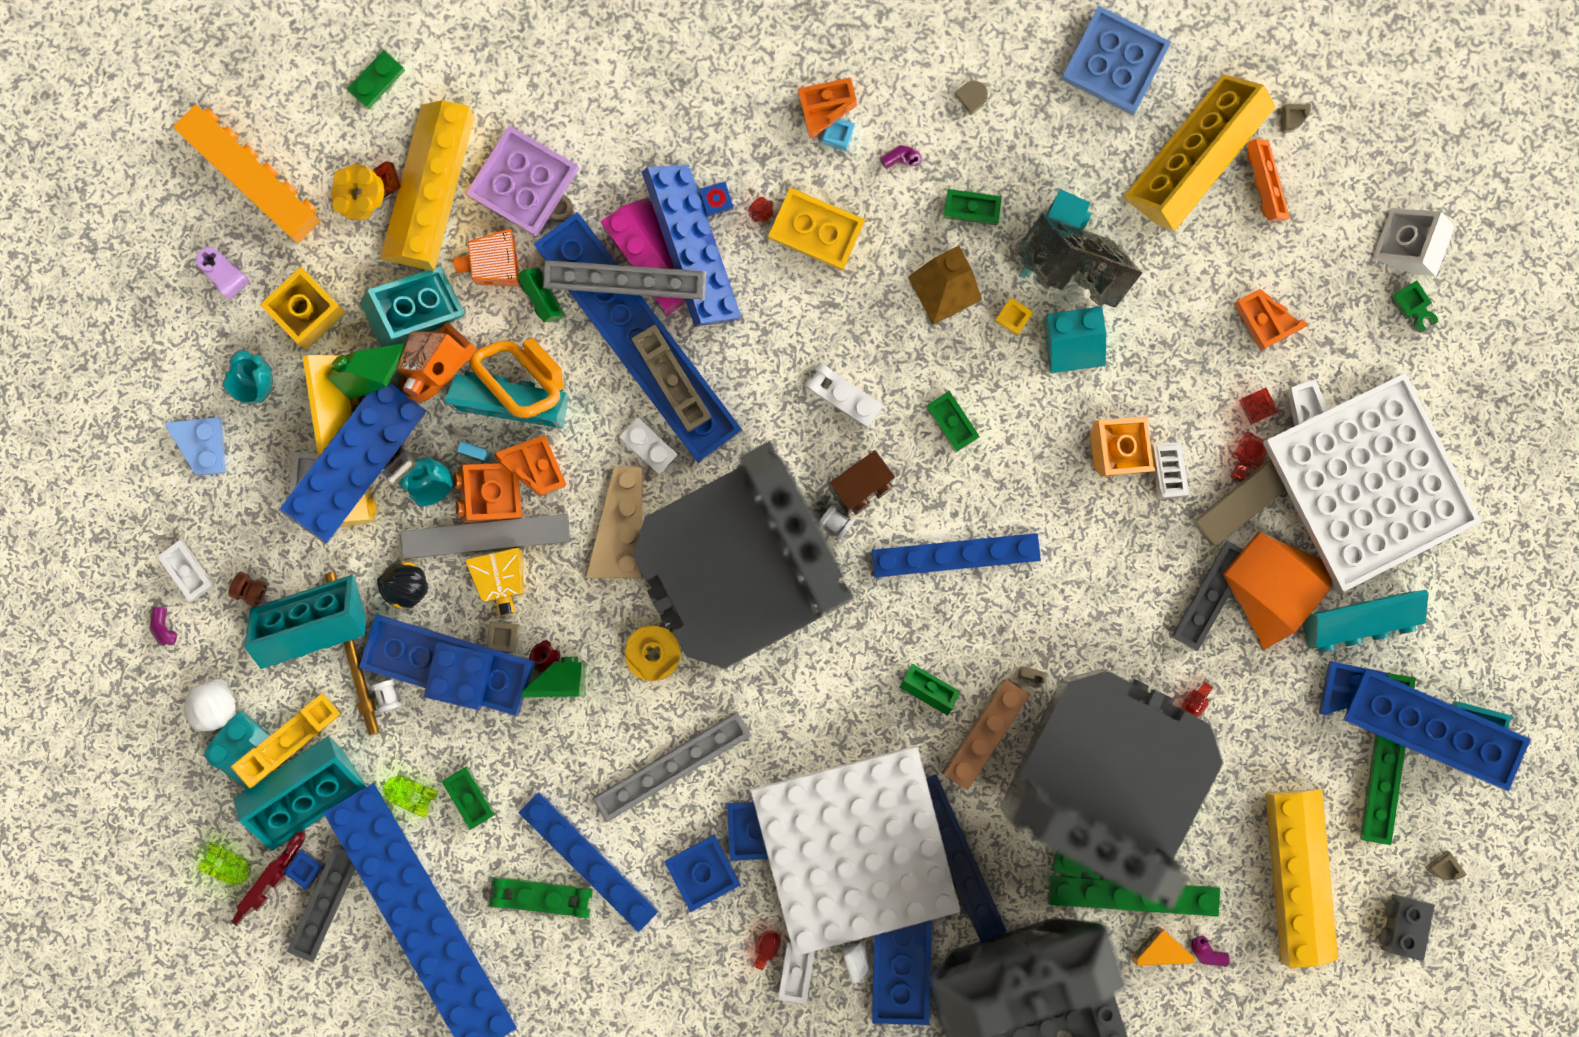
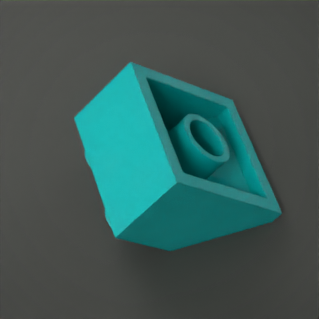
(1075, 339)

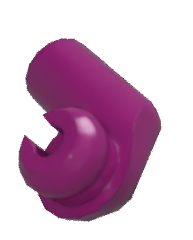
(901, 154)
(158, 628)
(1206, 954)

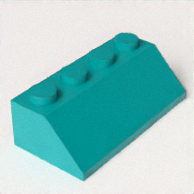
(472, 396)
(1366, 619)
(305, 622)
(298, 793)

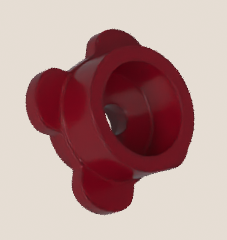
(539, 651)

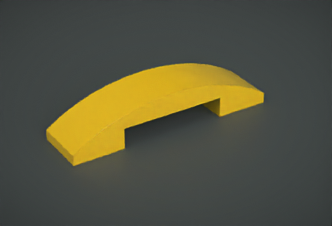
(286, 741)

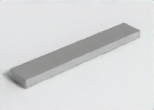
(624, 279)
(485, 536)
(671, 767)

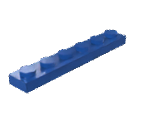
(956, 555)
(589, 862)

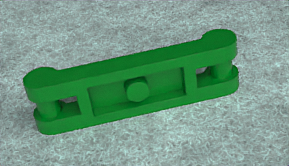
(540, 897)

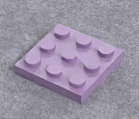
(522, 181)

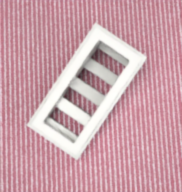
(1181, 479)
(856, 960)

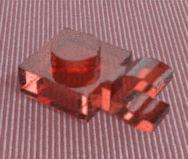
(1249, 453)

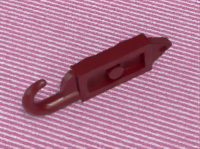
(271, 877)

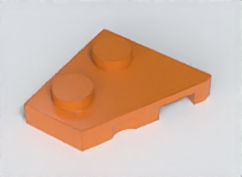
(826, 103)
(1267, 319)
(533, 465)

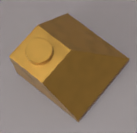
(945, 285)

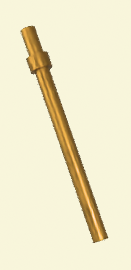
(366, 705)

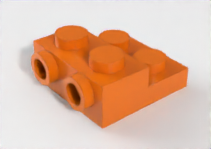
(487, 493)

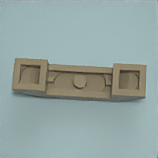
(671, 378)
(399, 466)

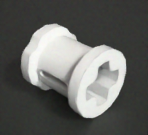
(836, 521)
(386, 696)

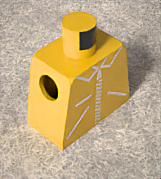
(499, 578)

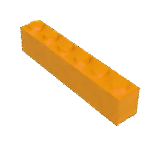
(246, 173)

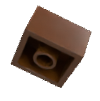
(862, 482)

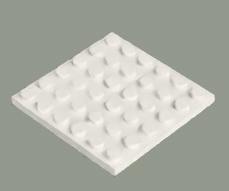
(1372, 482)
(855, 850)

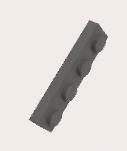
(1207, 600)
(322, 905)

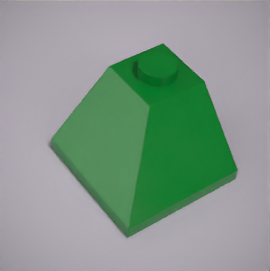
(365, 370)
(559, 680)

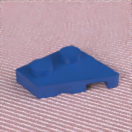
(1340, 686)

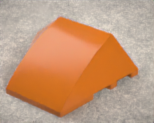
(1276, 586)

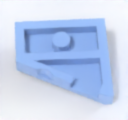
(200, 444)

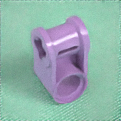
(224, 275)

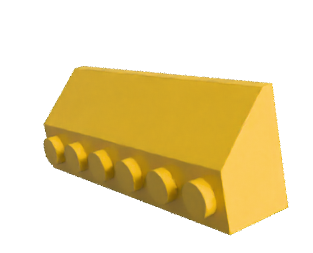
(1200, 150)
(428, 185)
(329, 413)
(1301, 878)

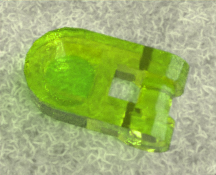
(401, 789)
(234, 868)

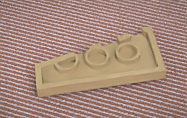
(619, 527)

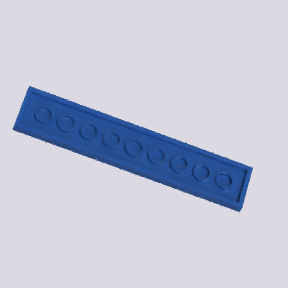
(622, 318)
(418, 916)

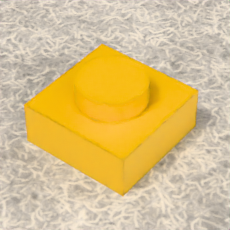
(1013, 316)

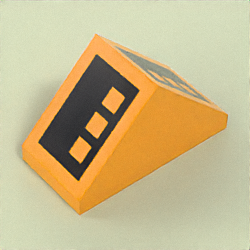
(1161, 950)

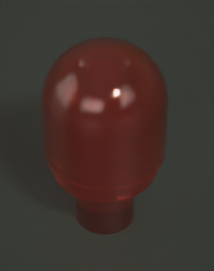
(1197, 701)
(766, 948)

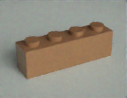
(985, 734)

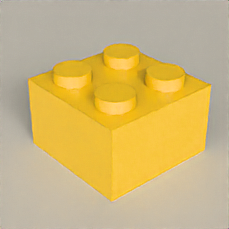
(303, 308)

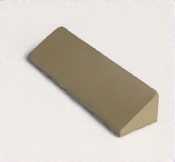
(1240, 504)

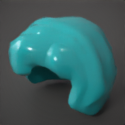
(248, 378)
(427, 482)

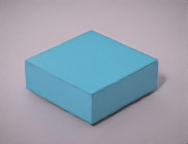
(838, 134)
(474, 452)

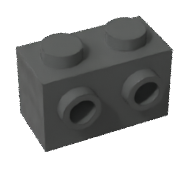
(1407, 927)

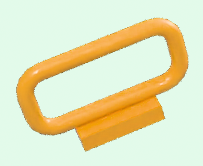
(535, 361)

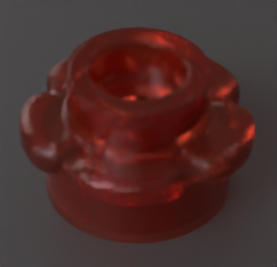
(761, 209)

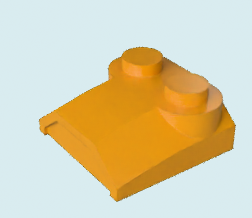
(1121, 446)

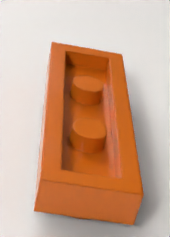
(1267, 180)

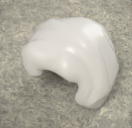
(209, 705)

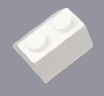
(1414, 240)

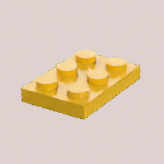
(816, 229)

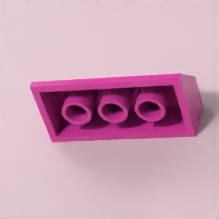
(641, 242)

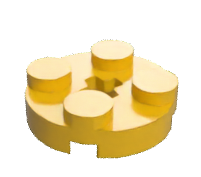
(343, 190)
(651, 669)

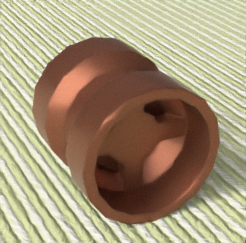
(247, 589)

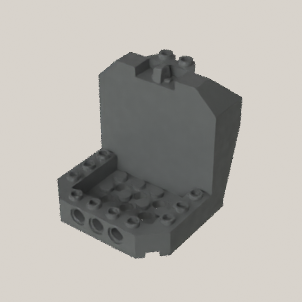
(739, 562)
(1115, 781)
(1030, 977)

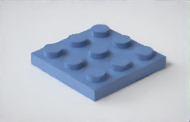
(1116, 60)

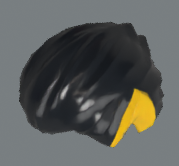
(403, 585)

